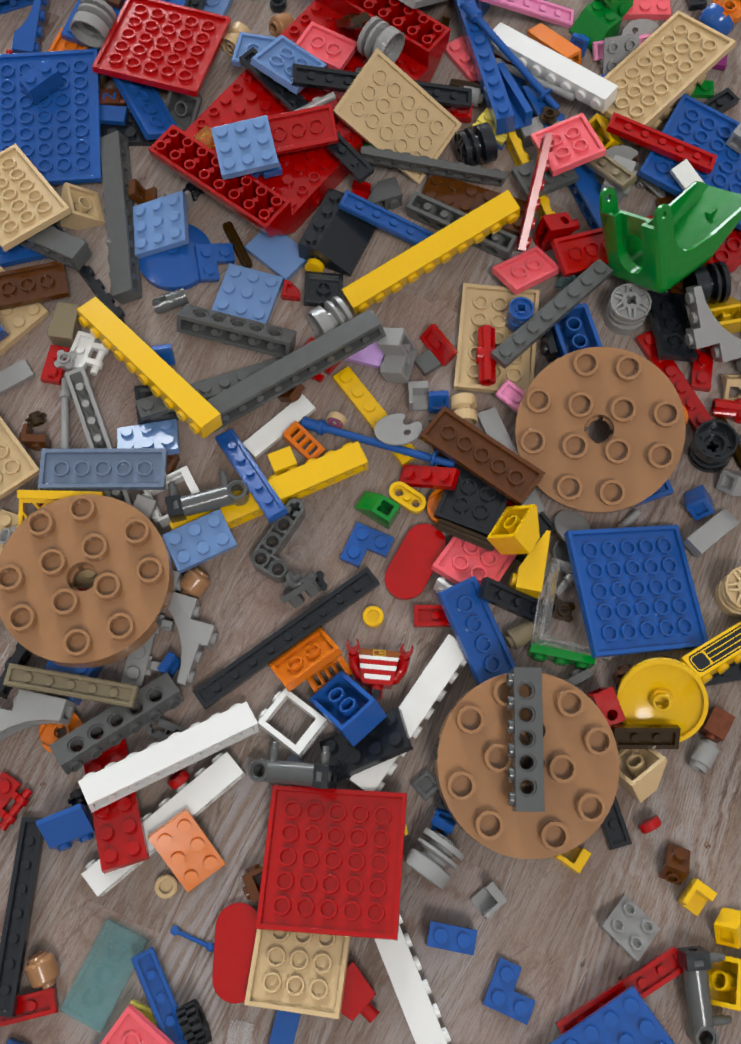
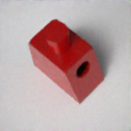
(553, 227)
(607, 702)
(358, 995)

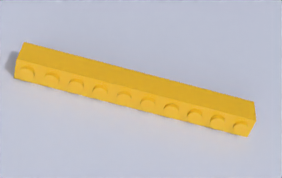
(431, 252)
(149, 368)
(297, 483)

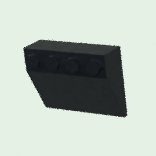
(335, 236)

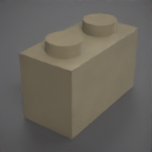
(64, 324)

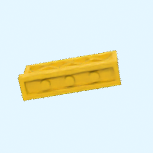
(45, 497)

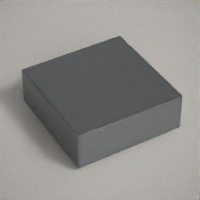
(427, 362)
(425, 785)

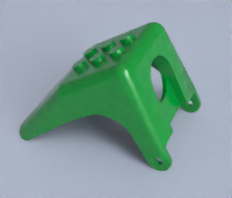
(673, 242)

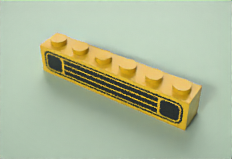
(716, 654)

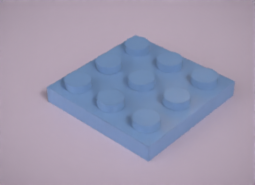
(278, 58)
(245, 147)
(160, 224)
(248, 293)

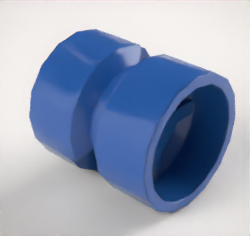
(519, 312)

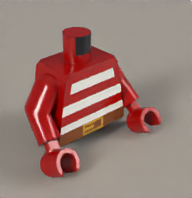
(378, 667)

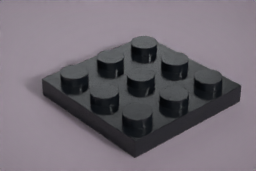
(471, 504)

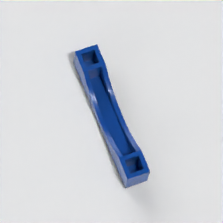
(28, 36)

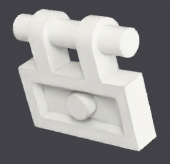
(83, 346)

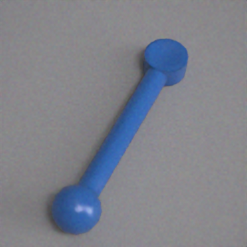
(175, 930)

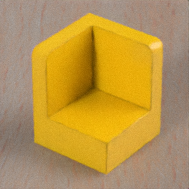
(282, 460)
(574, 859)
(695, 896)
(728, 928)

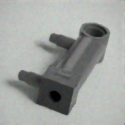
(182, 506)
(295, 773)
(695, 965)

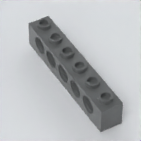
(441, 215)
(236, 331)
(105, 723)
(534, 799)

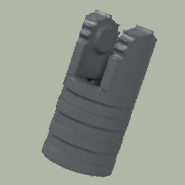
(170, 301)

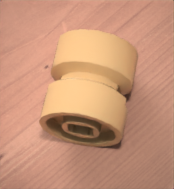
(231, 37)
(464, 406)

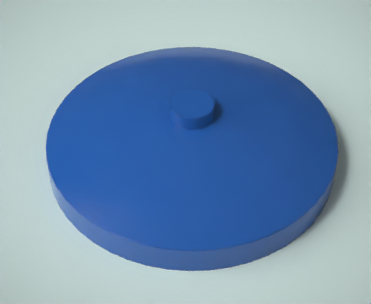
(175, 266)

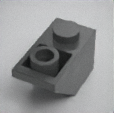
(387, 194)

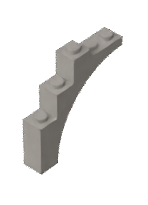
(708, 331)
(193, 633)
(33, 710)

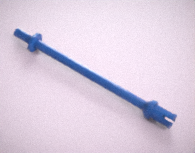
(475, 16)
(322, 427)

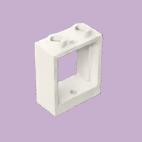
(175, 477)
(309, 736)

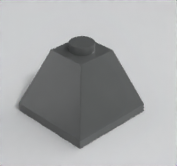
(183, 108)

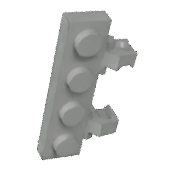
(140, 663)

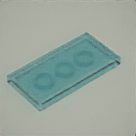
(103, 975)

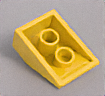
(531, 571)

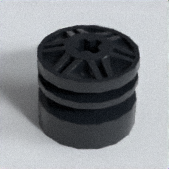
(476, 145)
(714, 281)
(712, 446)

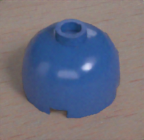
(714, 18)

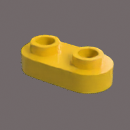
(408, 497)

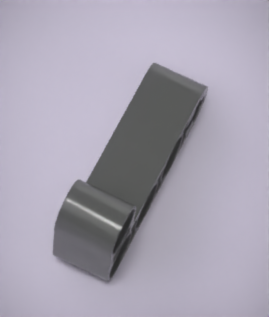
(282, 538)

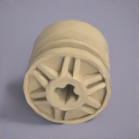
(729, 594)

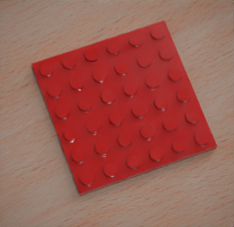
(162, 45)
(333, 862)

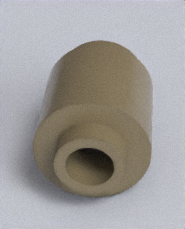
(519, 635)

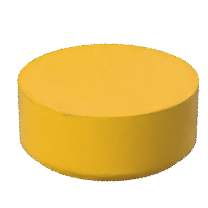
(314, 265)
(373, 616)

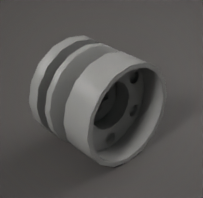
(92, 22)
(380, 35)
(627, 309)
(333, 316)
(434, 858)

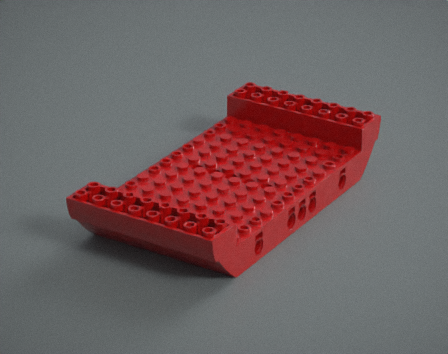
(287, 200)

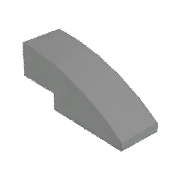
(710, 533)

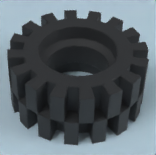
(193, 1023)

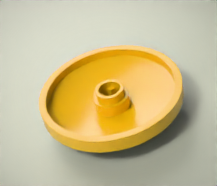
(663, 694)

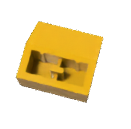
(728, 314)

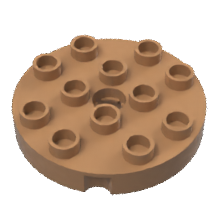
(628, 396)
(95, 624)
(578, 769)

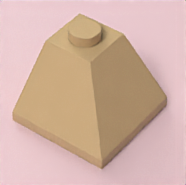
(84, 207)
(640, 771)

